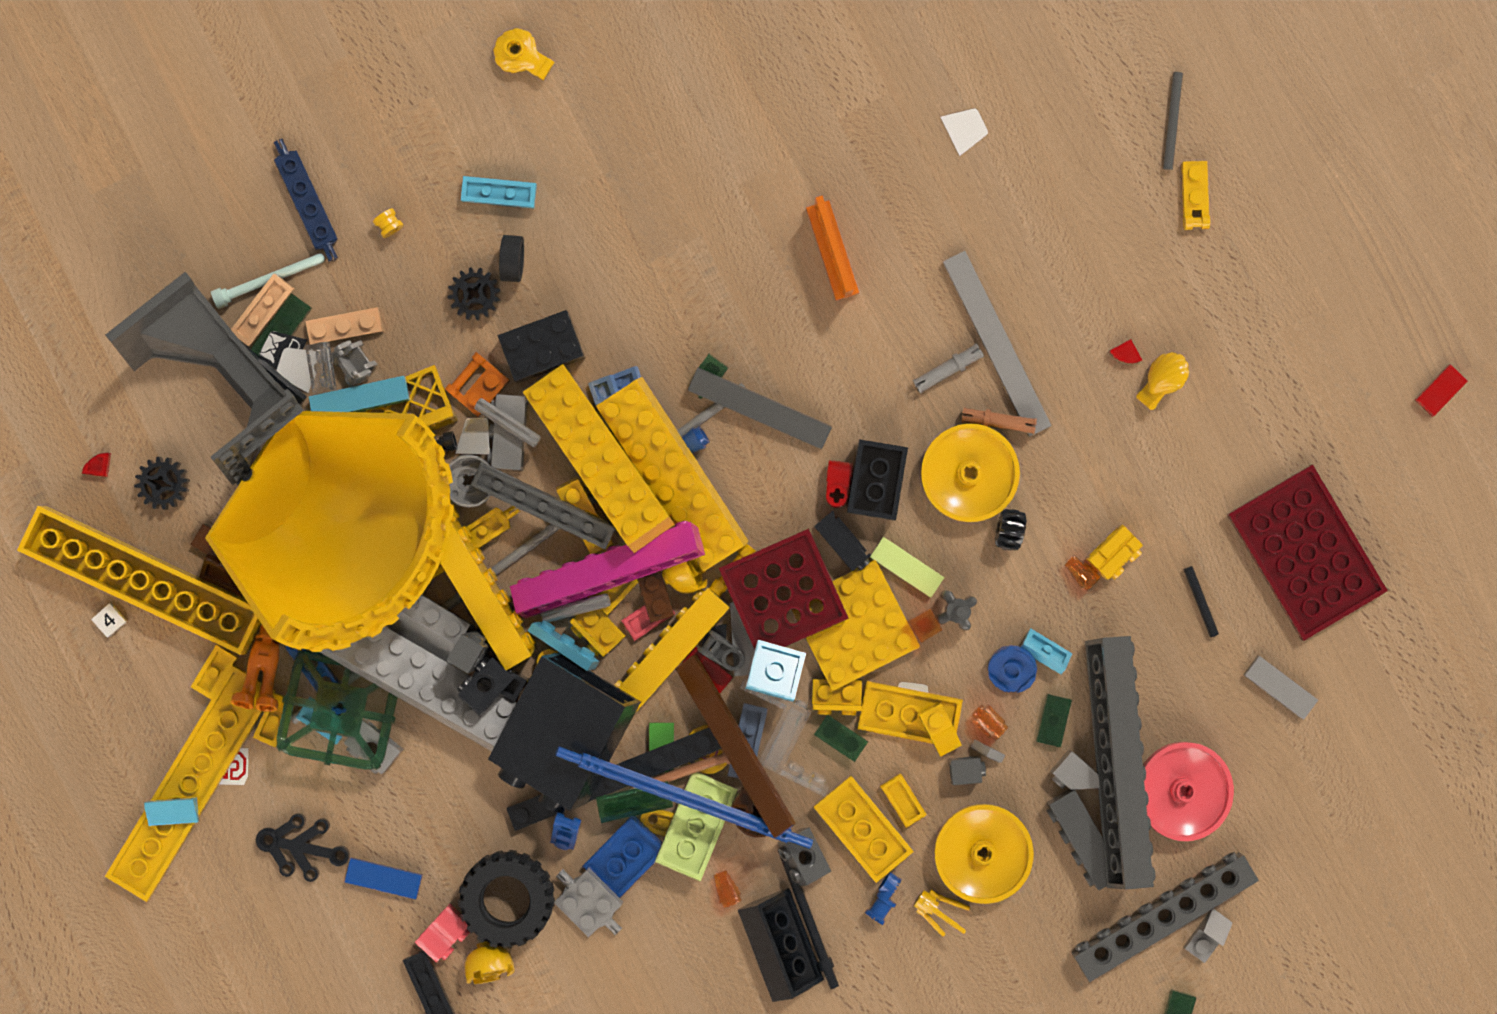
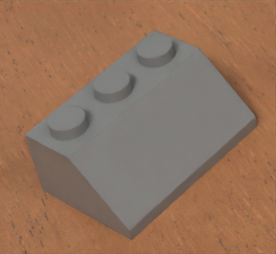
(431, 627)

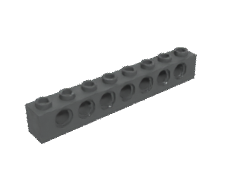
(1199, 904)

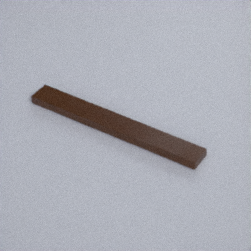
(735, 746)

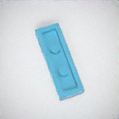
(498, 192)
(564, 644)

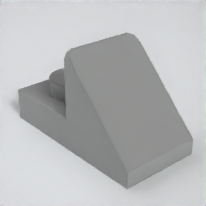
(1207, 936)

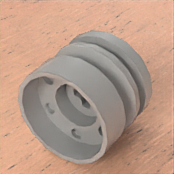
(466, 495)

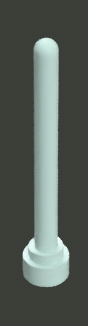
(223, 296)

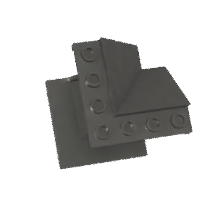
(187, 329)

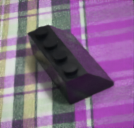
(780, 945)

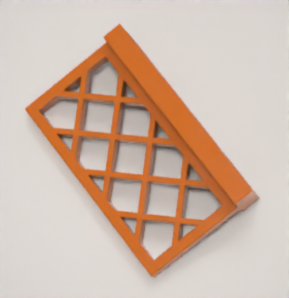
(832, 249)

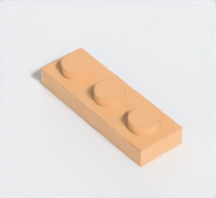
(262, 309)
(344, 326)

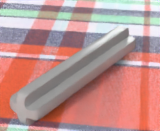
(507, 422)
(577, 607)

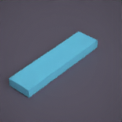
(362, 397)

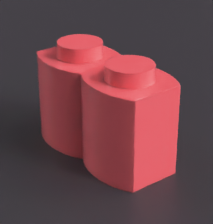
(443, 933)

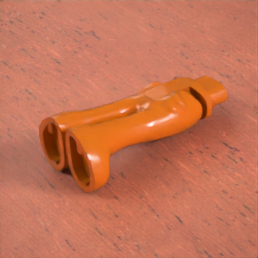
(264, 657)

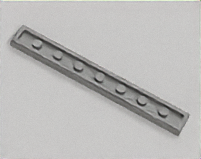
(995, 340)

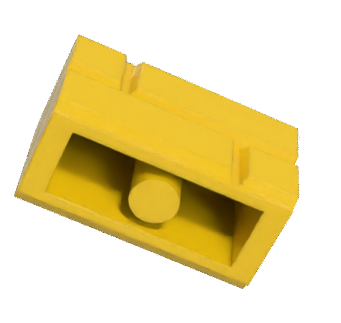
(1114, 553)

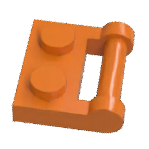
(485, 387)

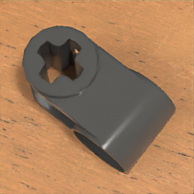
(720, 651)

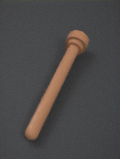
(691, 768)

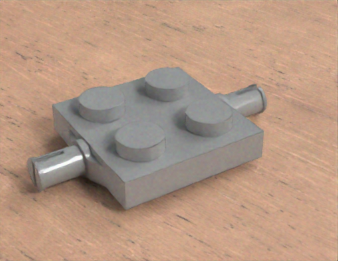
(588, 902)

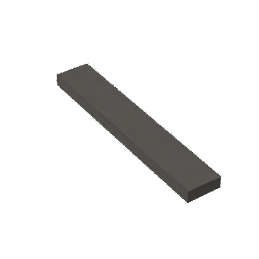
(759, 408)
(543, 505)

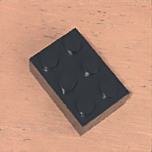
(541, 346)
(877, 480)

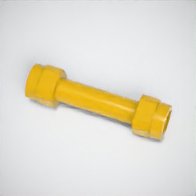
(719, 585)

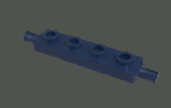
(305, 200)

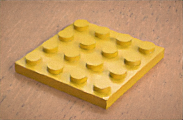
(870, 636)

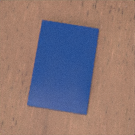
(625, 856)

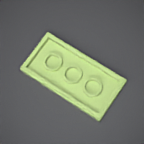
(692, 832)

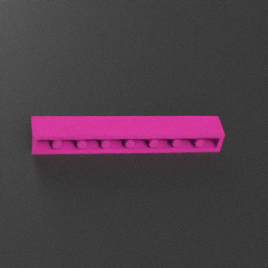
(605, 570)

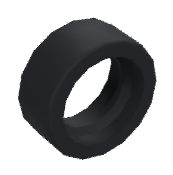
(511, 258)

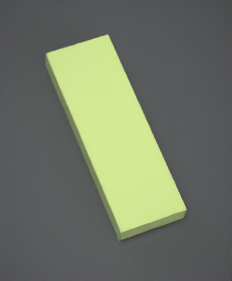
(907, 567)

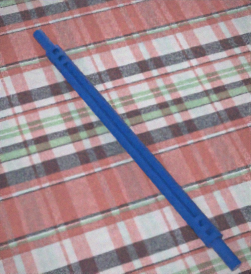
(678, 795)

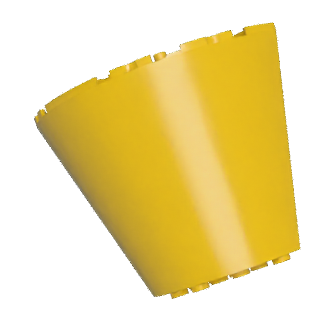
(337, 526)

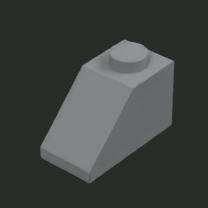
(1074, 773)

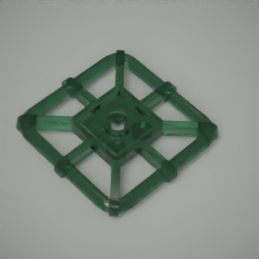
(327, 721)

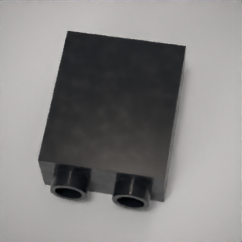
(564, 710)

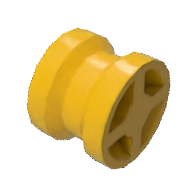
(388, 223)

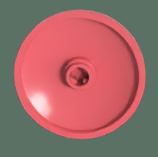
(1187, 791)

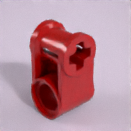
(838, 478)

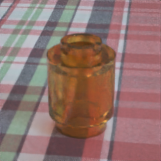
(989, 722)

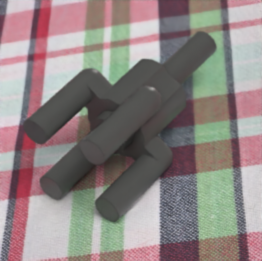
(956, 610)

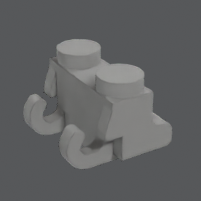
(352, 362)

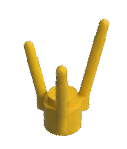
(927, 903)

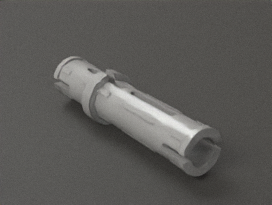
(948, 368)

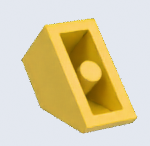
(940, 728)

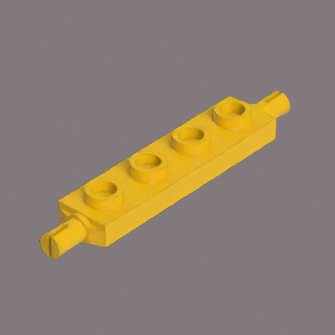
(487, 528)

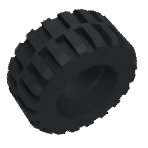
(495, 930)

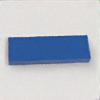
(383, 878)

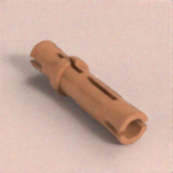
(999, 420)

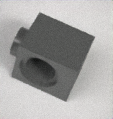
(966, 770)

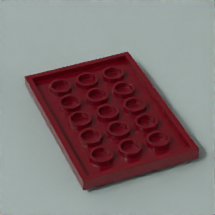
(1307, 552)

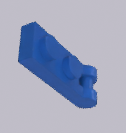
(565, 832)

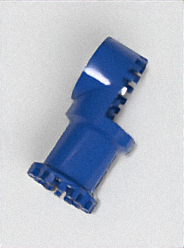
(883, 902)

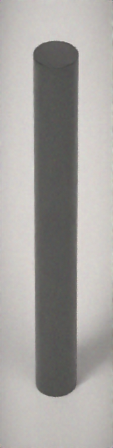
(1173, 120)

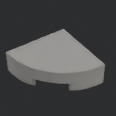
(987, 751)

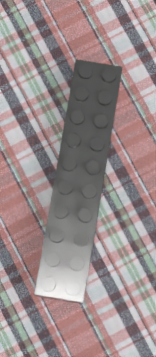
(1120, 763)

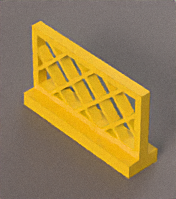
(436, 418)

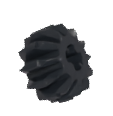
(1010, 529)

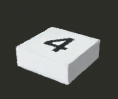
(109, 620)

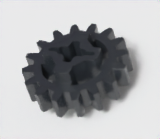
(481, 284)
(165, 474)

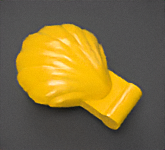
(517, 52)
(1165, 376)

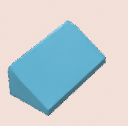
(172, 811)

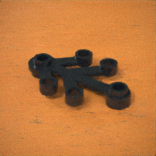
(298, 846)

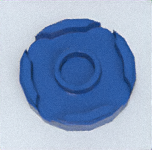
(1012, 669)

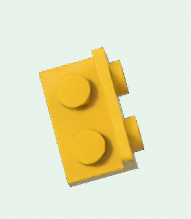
(598, 630)
(845, 698)

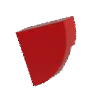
(1126, 353)
(98, 465)

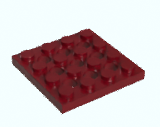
(767, 587)

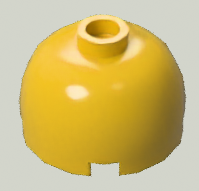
(685, 577)
(487, 963)

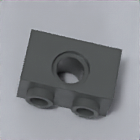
(815, 863)

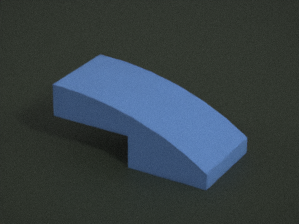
(609, 385)

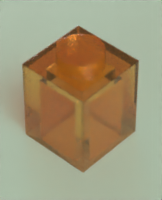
(924, 625)

